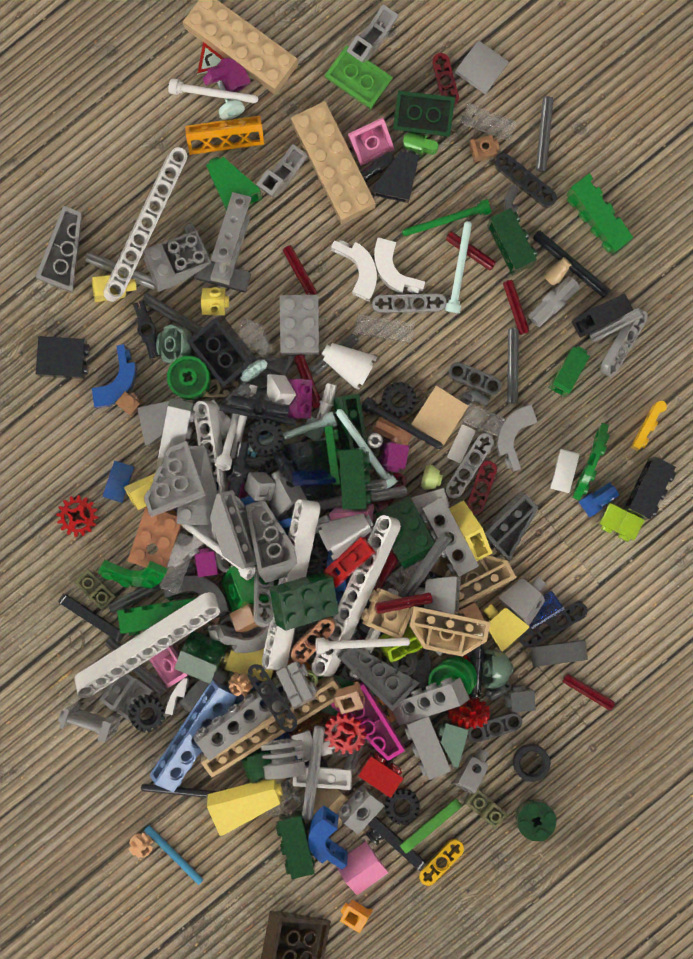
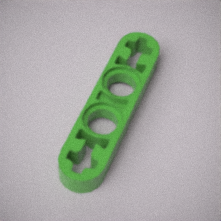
(431, 825)

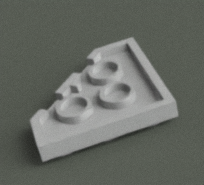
(175, 481)

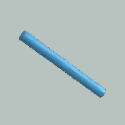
(173, 854)

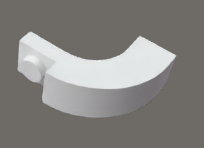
(367, 270)
(387, 272)

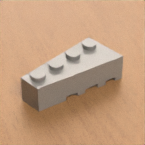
(61, 255)

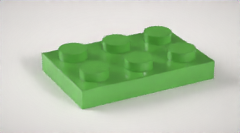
(358, 79)

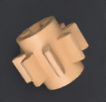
(240, 684)
(140, 845)

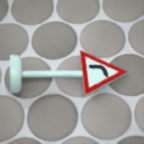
(209, 59)

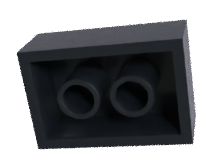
(222, 350)
(311, 456)
(650, 488)

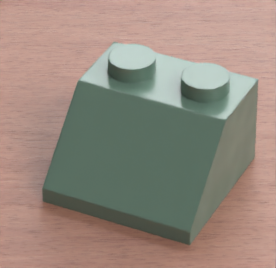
(453, 740)

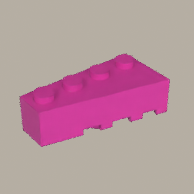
(378, 727)

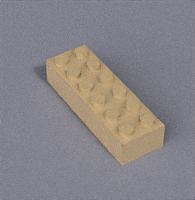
(242, 42)
(333, 162)

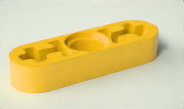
(442, 870)

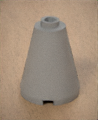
(344, 532)

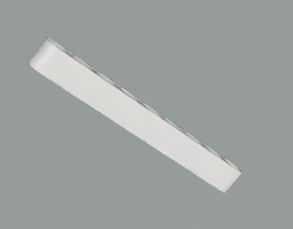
(151, 217)
(214, 438)
(302, 536)
(363, 592)
(147, 645)

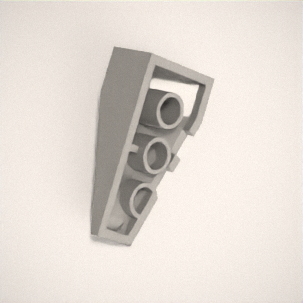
(200, 510)

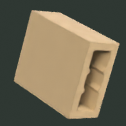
(439, 415)

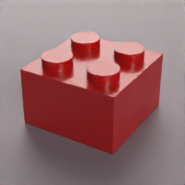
(381, 774)

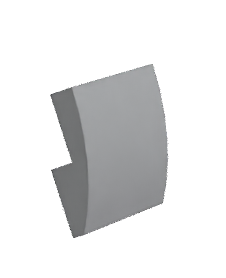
(481, 67)
(123, 692)

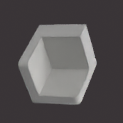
(259, 486)

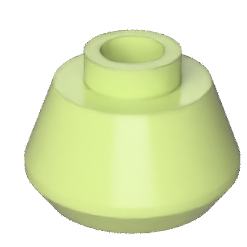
(431, 478)

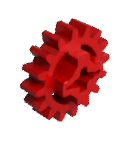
(80, 508)
(470, 713)
(341, 739)

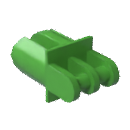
(419, 144)

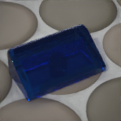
(312, 477)
(549, 609)

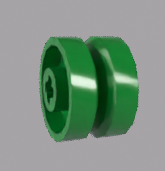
(181, 369)
(456, 668)

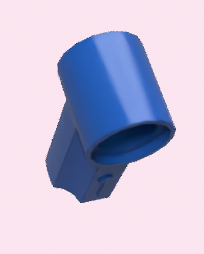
(595, 501)

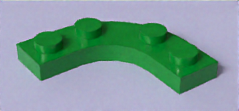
(589, 472)
(145, 578)

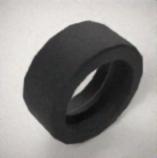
(531, 777)

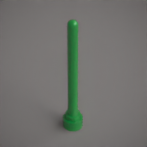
(481, 208)

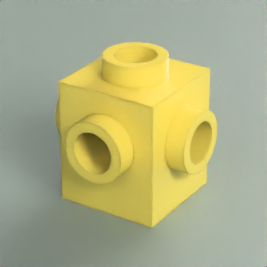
(214, 301)

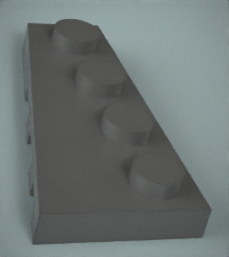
(383, 679)

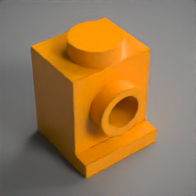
(355, 915)

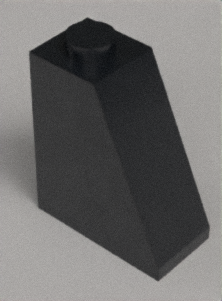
(398, 178)
(602, 315)

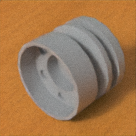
(283, 759)

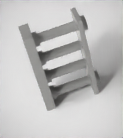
(230, 238)
(101, 725)

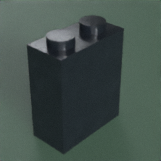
(62, 357)

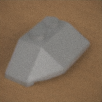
(233, 529)

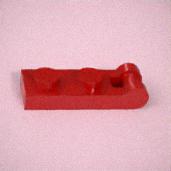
(350, 561)

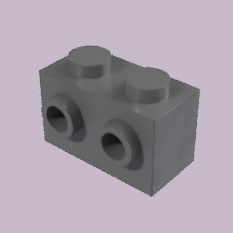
(520, 699)

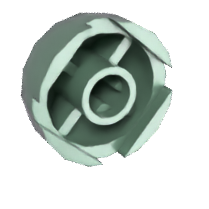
(173, 343)
(496, 669)

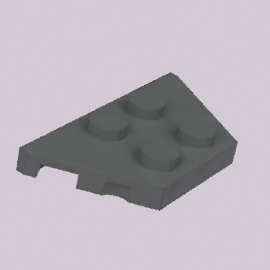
(275, 366)

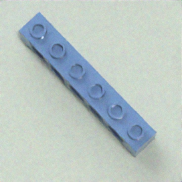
(183, 741)

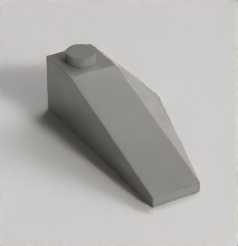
(272, 547)

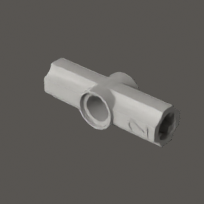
(553, 301)

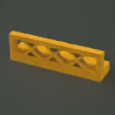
(221, 129)

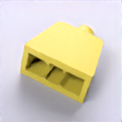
(100, 282)
(504, 626)

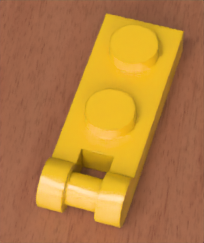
(648, 425)

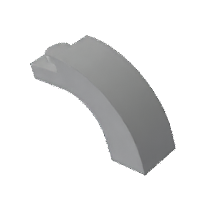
(371, 39)
(276, 180)
(512, 425)
(243, 642)

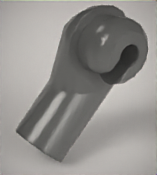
(509, 198)
(475, 396)
(494, 694)

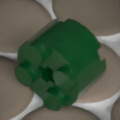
(254, 764)
(539, 830)

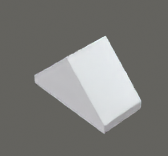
(279, 389)

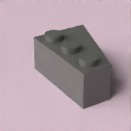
(510, 524)

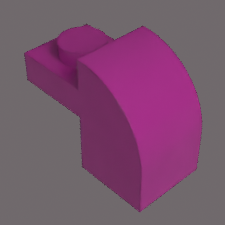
(230, 73)

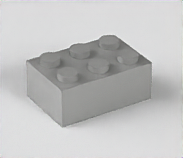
(299, 325)
(427, 748)

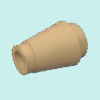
(557, 271)

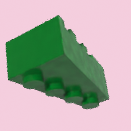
(598, 215)
(143, 617)

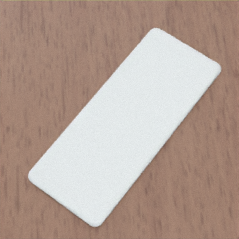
(461, 443)

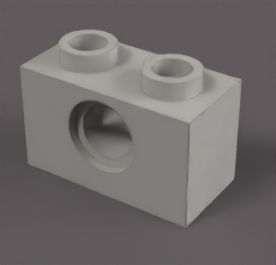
(360, 809)

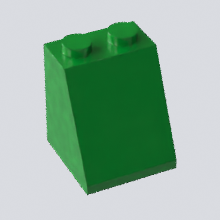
(230, 179)
(239, 590)

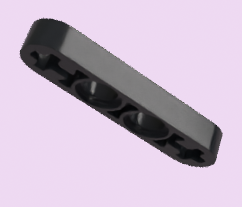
(527, 177)
(91, 617)
(554, 627)
(270, 699)
(395, 841)

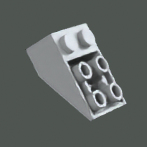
(176, 260)

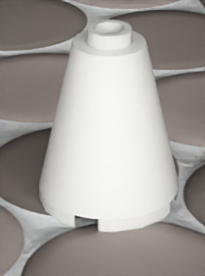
(349, 363)

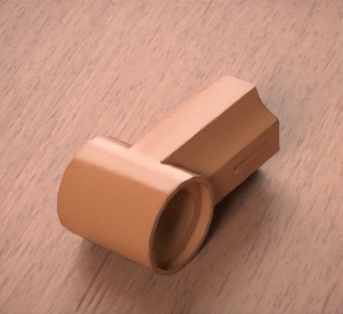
(392, 432)

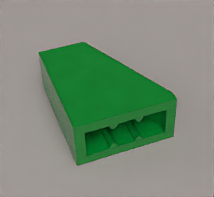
(569, 371)

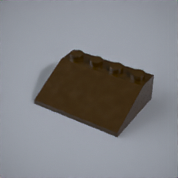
(295, 936)

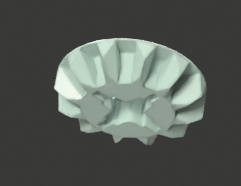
(253, 370)

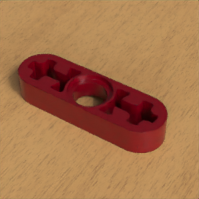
(436, 67)
(491, 475)

